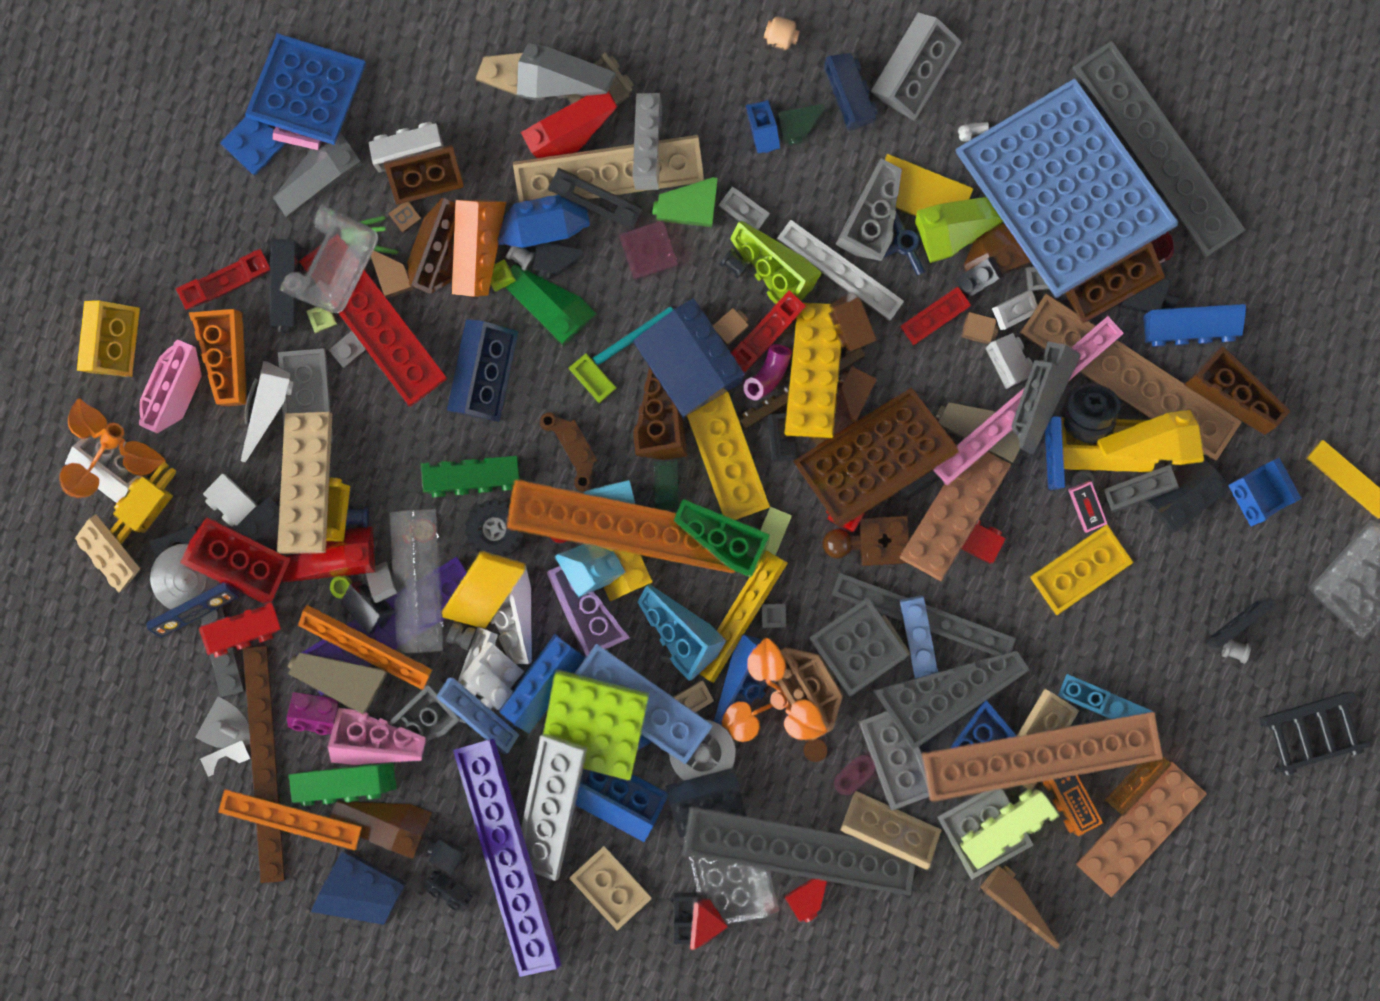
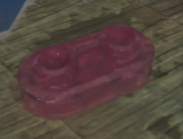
(855, 776)

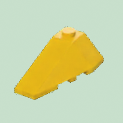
(1166, 437)

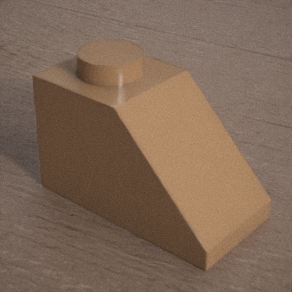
(391, 274)

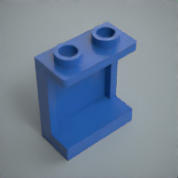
(1264, 491)

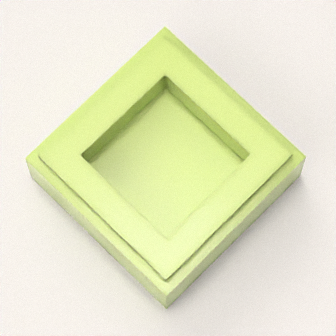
(321, 319)

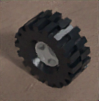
(483, 525)

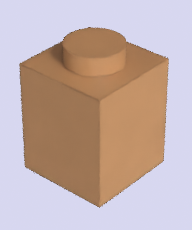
(731, 326)
(980, 328)

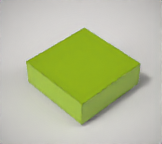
(501, 276)

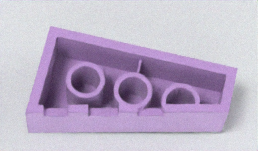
(586, 615)

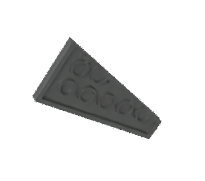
(938, 699)

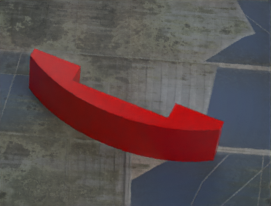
(224, 280)
(768, 330)

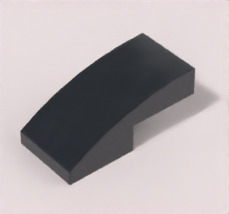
(683, 916)

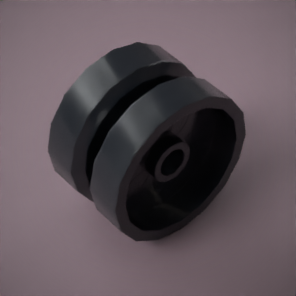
(1091, 412)

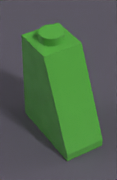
(688, 204)

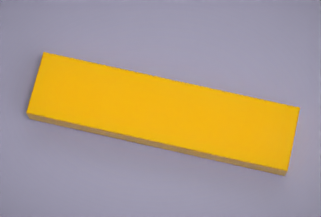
(1346, 476)

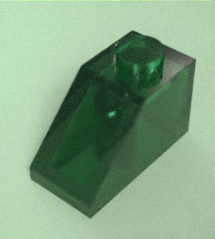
(798, 123)
(666, 485)

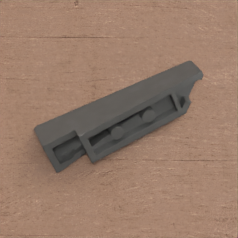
(1043, 393)

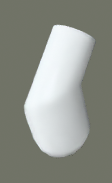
(966, 131)

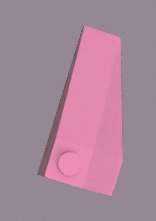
(365, 740)

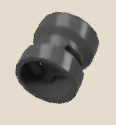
(461, 635)

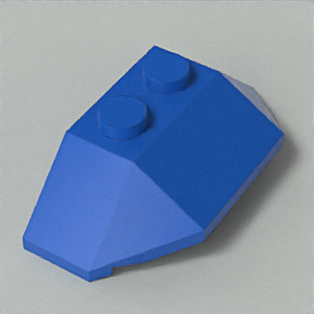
(542, 221)

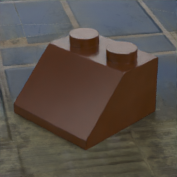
(851, 322)

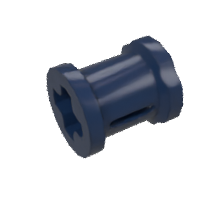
(358, 517)

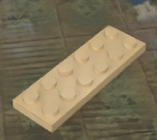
(305, 482)

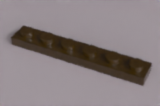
(773, 404)

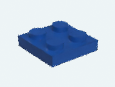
(252, 144)

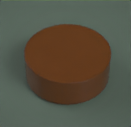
(815, 750)

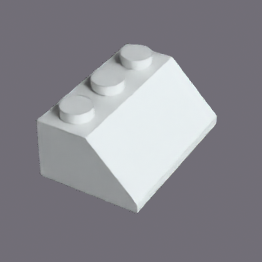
(404, 144)
(109, 468)

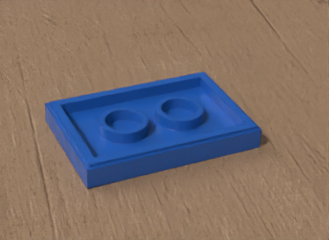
(1054, 454)

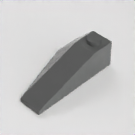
(551, 73)
(317, 174)
(426, 714)

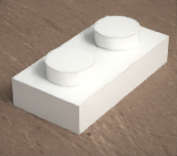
(1015, 310)

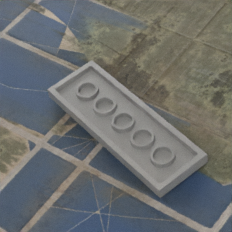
(551, 803)

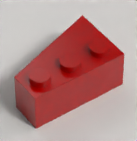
(240, 630)

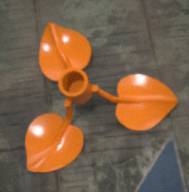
(87, 422)
(804, 717)

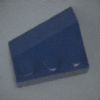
(358, 891)

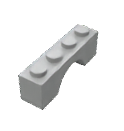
(646, 141)

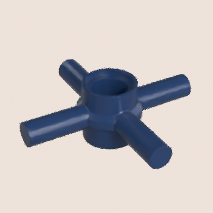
(898, 247)

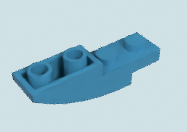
(1097, 699)

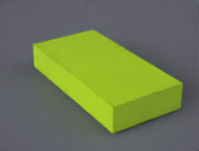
(592, 378)

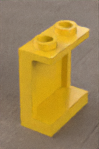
(337, 509)

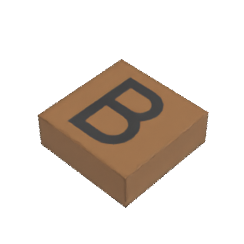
(405, 216)

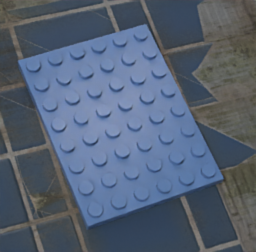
(1066, 187)

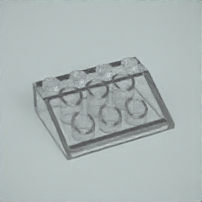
(1353, 582)
(734, 890)

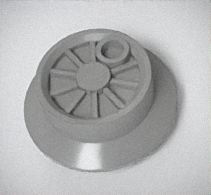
(712, 755)

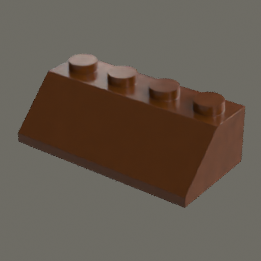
(1116, 283)

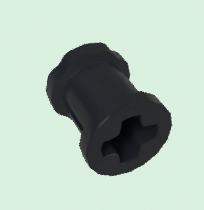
(734, 263)

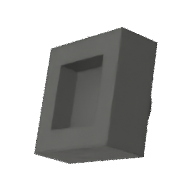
(773, 615)

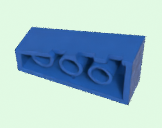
(983, 727)

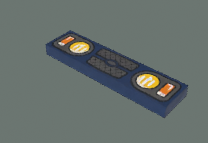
(192, 610)

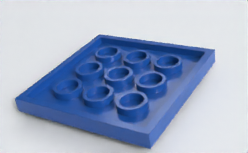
(305, 89)

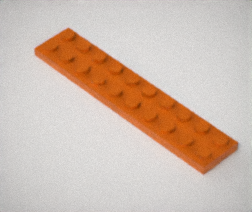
(606, 524)

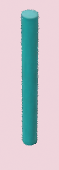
(627, 340)

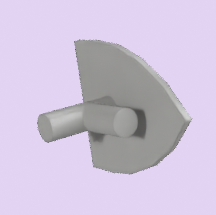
(224, 726)

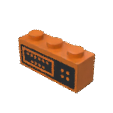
(1075, 804)

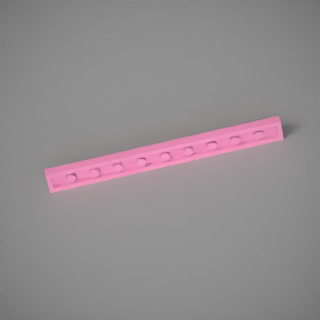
(1000, 422)

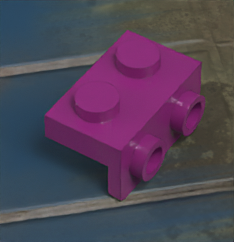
(312, 713)

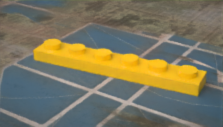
(744, 610)

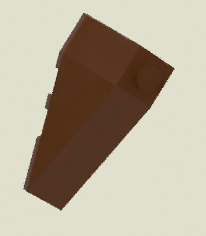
(659, 424)
(386, 824)

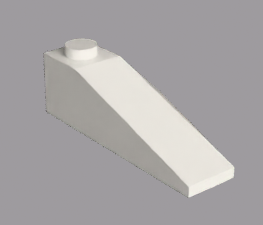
(270, 396)
(514, 622)

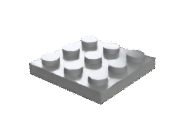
(968, 817)

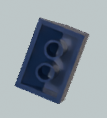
(850, 90)

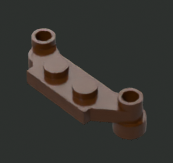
(575, 447)

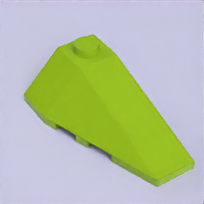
(954, 225)
(775, 263)

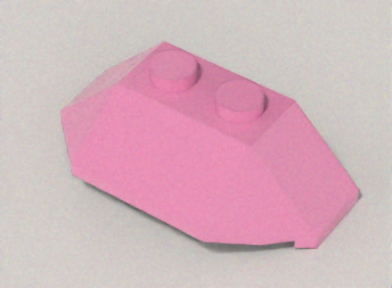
(170, 387)

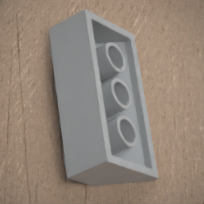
(916, 65)

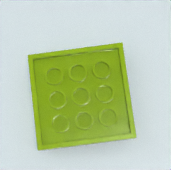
(600, 718)

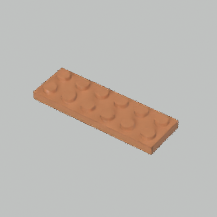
(954, 516)
(1141, 830)

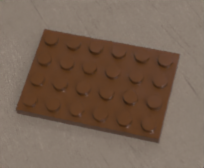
(876, 457)

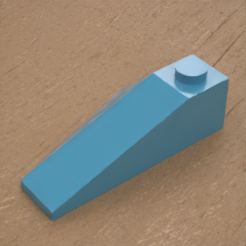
(686, 635)

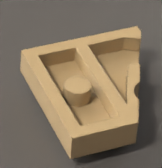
(500, 72)

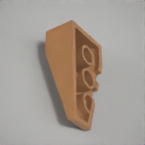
(1010, 895)

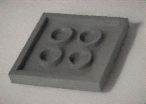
(858, 646)

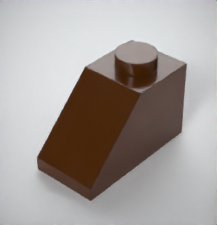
(855, 390)

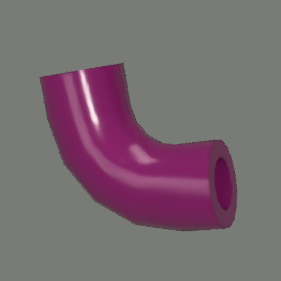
(770, 373)

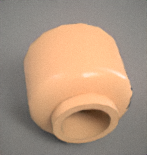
(781, 33)

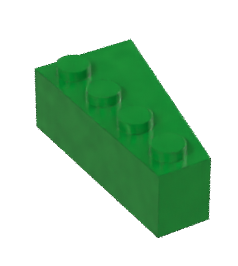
(470, 475)
(342, 783)

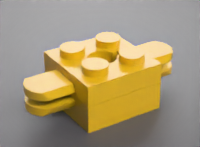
(142, 503)

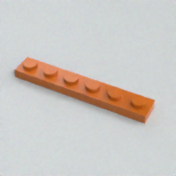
(365, 647)
(290, 819)

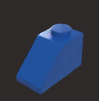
(763, 127)

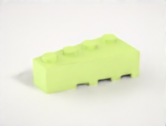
(1007, 827)

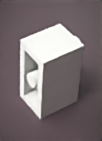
(229, 500)

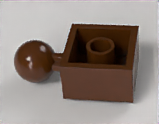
(839, 543)

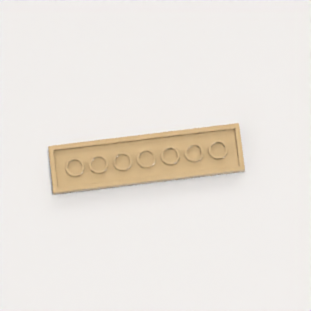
(610, 169)

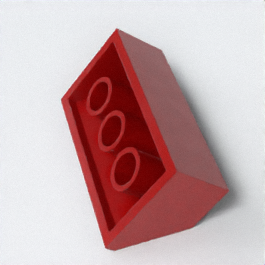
(236, 561)

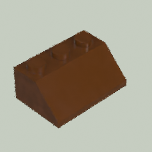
(424, 174)

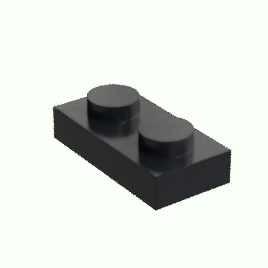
(979, 277)

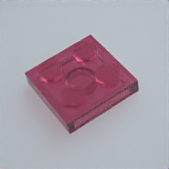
(648, 250)

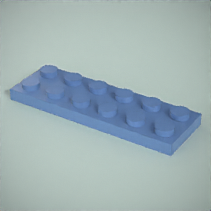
(665, 719)

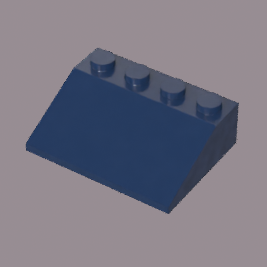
(689, 358)

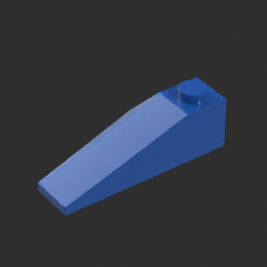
(739, 683)

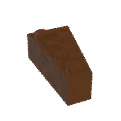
(1237, 391)

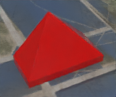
(706, 923)

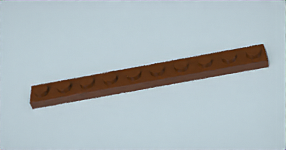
(263, 758)

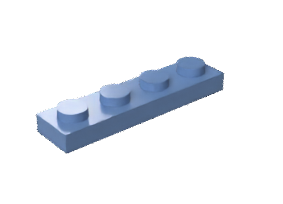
(918, 636)
(477, 715)

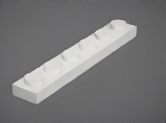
(840, 270)

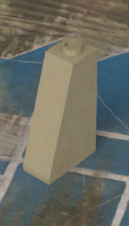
(965, 419)
(341, 680)

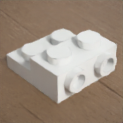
(491, 676)

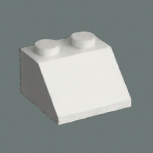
(1009, 360)

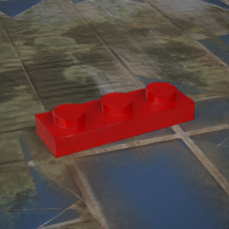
(935, 316)

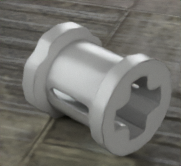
(521, 256)
(1237, 650)

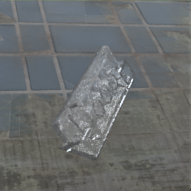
(416, 581)

